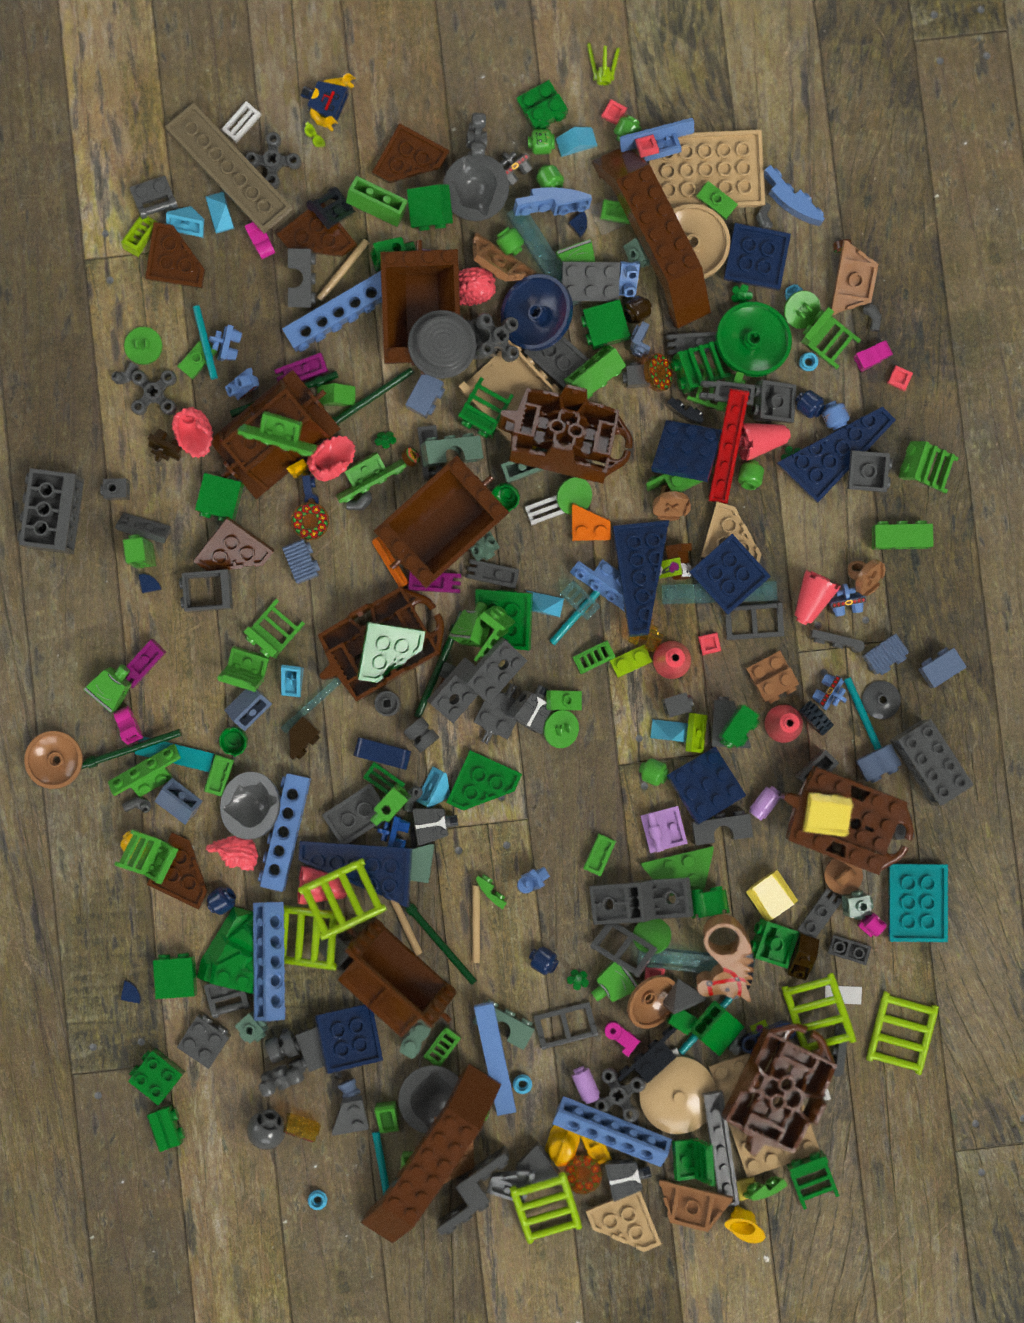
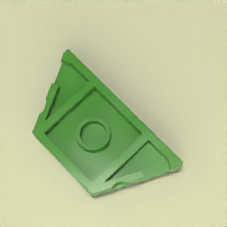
(689, 864)

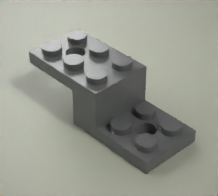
(483, 680)
(641, 901)
(473, 1191)

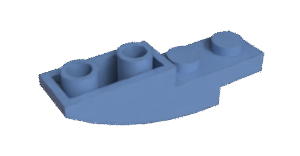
(558, 200)
(796, 204)

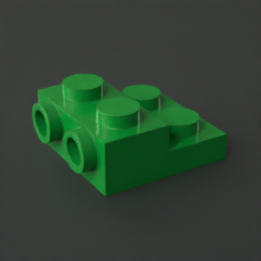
(542, 106)
(773, 943)

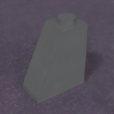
(721, 713)

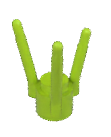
(603, 75)

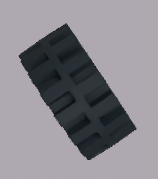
(816, 718)

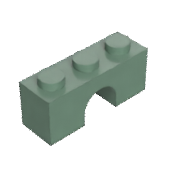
(467, 447)
(519, 1029)

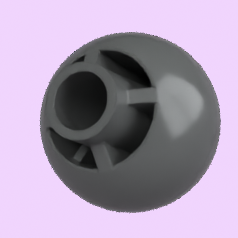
(266, 1129)

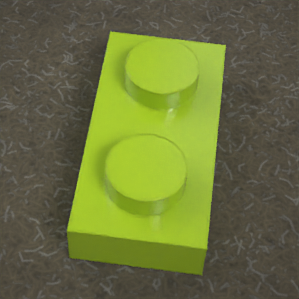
(630, 661)
(696, 733)

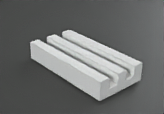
(246, 127)
(538, 504)

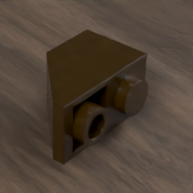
(301, 736)
(803, 957)

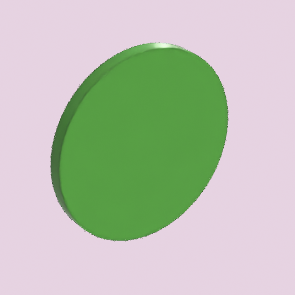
(801, 309)
(143, 345)
(574, 491)
(561, 729)
(654, 932)

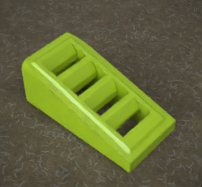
(139, 245)

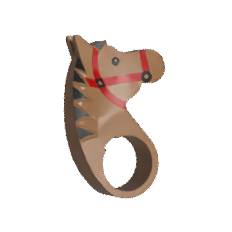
(736, 962)

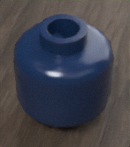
(810, 404)
(221, 900)
(543, 960)

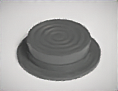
(477, 187)
(442, 344)
(250, 805)
(425, 1095)

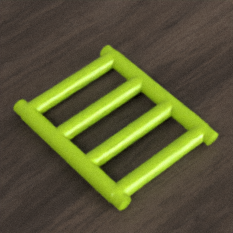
(360, 915)
(313, 962)
(836, 998)
(878, 1036)
(565, 1194)

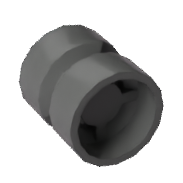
(387, 703)
(421, 734)
(280, 1047)

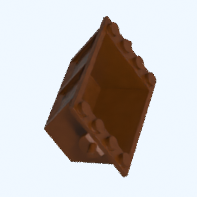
(411, 288)
(264, 465)
(441, 522)
(394, 980)

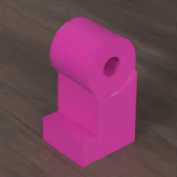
(260, 241)
(872, 356)
(127, 725)
(872, 925)
(617, 1032)

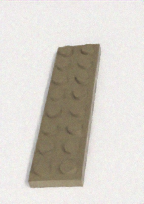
(228, 168)

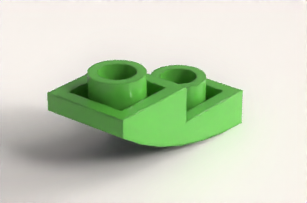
(486, 885)
(760, 1191)

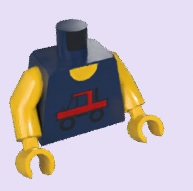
(328, 99)

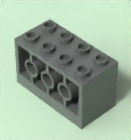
(63, 513)
(931, 762)

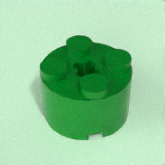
(710, 902)

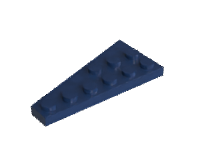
(828, 459)
(639, 562)
(386, 866)

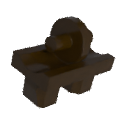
(162, 448)

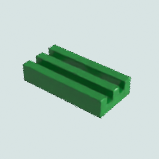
(371, 771)

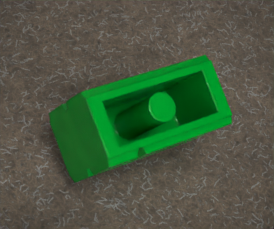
(166, 1128)

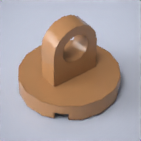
(671, 504)
(868, 578)
(842, 877)

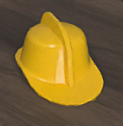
(561, 1145)
(744, 1225)

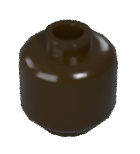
(637, 309)

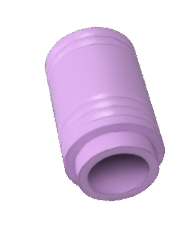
(765, 802)
(585, 1084)

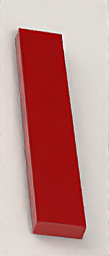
(728, 445)

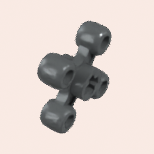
(476, 138)
(272, 153)
(496, 337)
(148, 387)
(282, 1077)
(627, 1090)

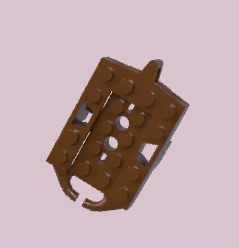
(569, 415)
(346, 640)
(873, 809)
(808, 1078)

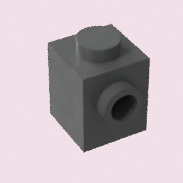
(634, 376)
(115, 489)

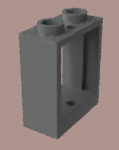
(226, 588)

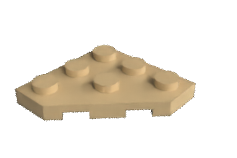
(724, 523)
(625, 1221)

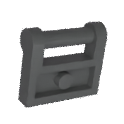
(150, 192)
(217, 993)

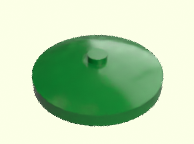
(753, 339)

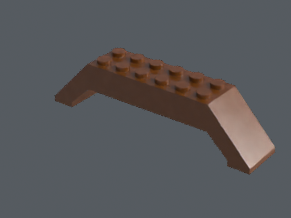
(658, 233)
(434, 1156)

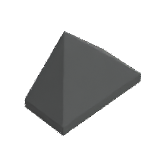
(682, 997)

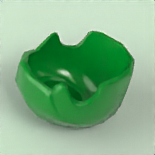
(507, 495)
(233, 741)

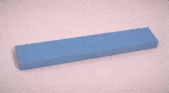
(495, 1056)

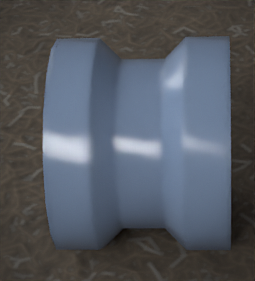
(349, 1088)

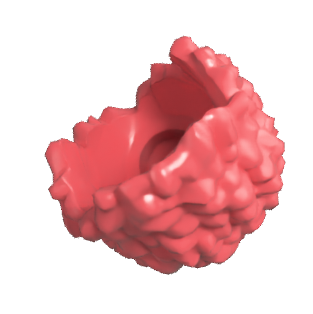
(475, 286)
(192, 431)
(331, 458)
(236, 852)

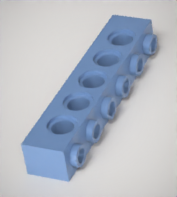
(327, 310)
(266, 877)
(268, 961)
(612, 1131)

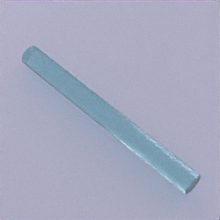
(311, 704)

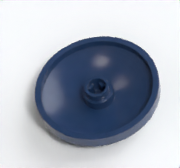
(541, 309)

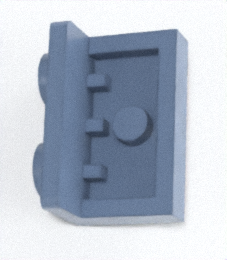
(638, 348)

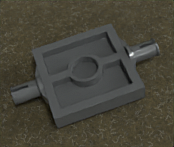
(493, 715)

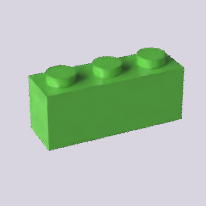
(376, 201)
(597, 370)
(902, 535)
(139, 552)

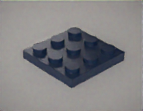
(757, 256)
(686, 451)
(729, 574)
(706, 785)
(348, 1038)

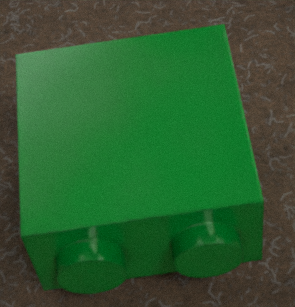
(430, 207)
(605, 325)
(219, 497)
(738, 726)
(175, 976)
(716, 1028)
(156, 1075)

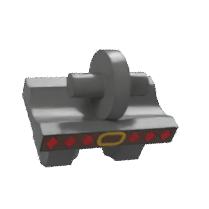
(520, 162)

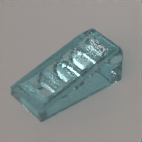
(568, 589)

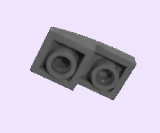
(849, 950)

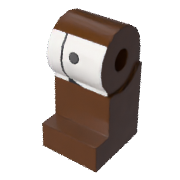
(680, 550)

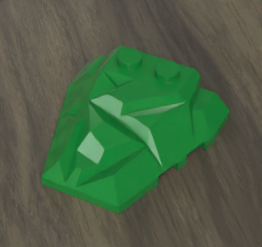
(231, 954)

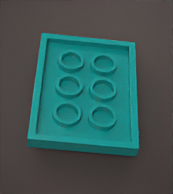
(918, 903)

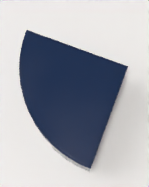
(579, 224)
(149, 584)
(130, 993)

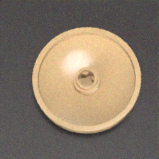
(706, 234)
(675, 1096)

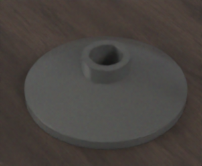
(872, 702)

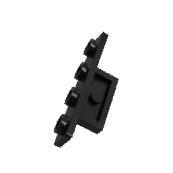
(654, 1060)

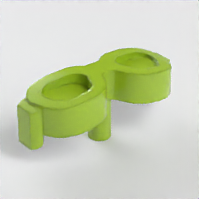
(310, 131)

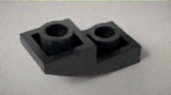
(691, 415)

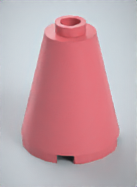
(761, 438)
(814, 596)
(663, 659)
(776, 724)
(309, 874)

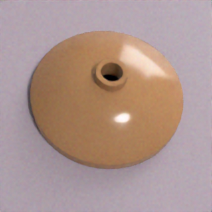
(40, 759)
(646, 1002)

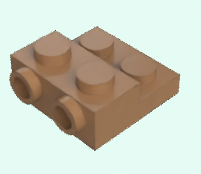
(772, 677)

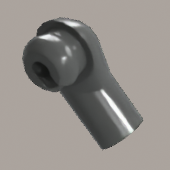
(762, 217)
(875, 316)
(124, 377)
(361, 504)
(416, 793)
(139, 803)
(734, 1047)

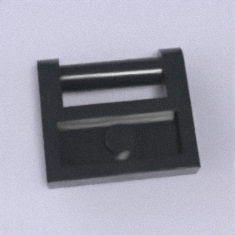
(333, 213)

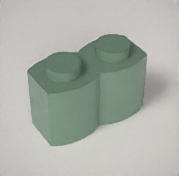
(413, 1041)

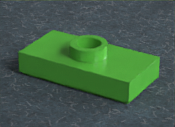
(716, 200)
(613, 212)
(194, 361)
(564, 700)
(218, 775)
(599, 854)

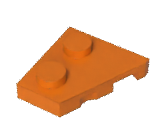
(589, 525)

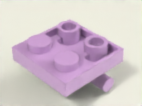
(663, 829)

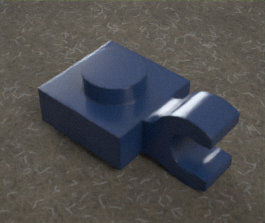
(309, 483)

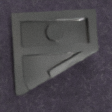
(351, 1116)
(502, 1182)

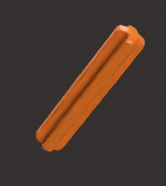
(388, 559)

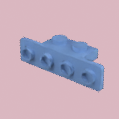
(665, 136)
(602, 579)

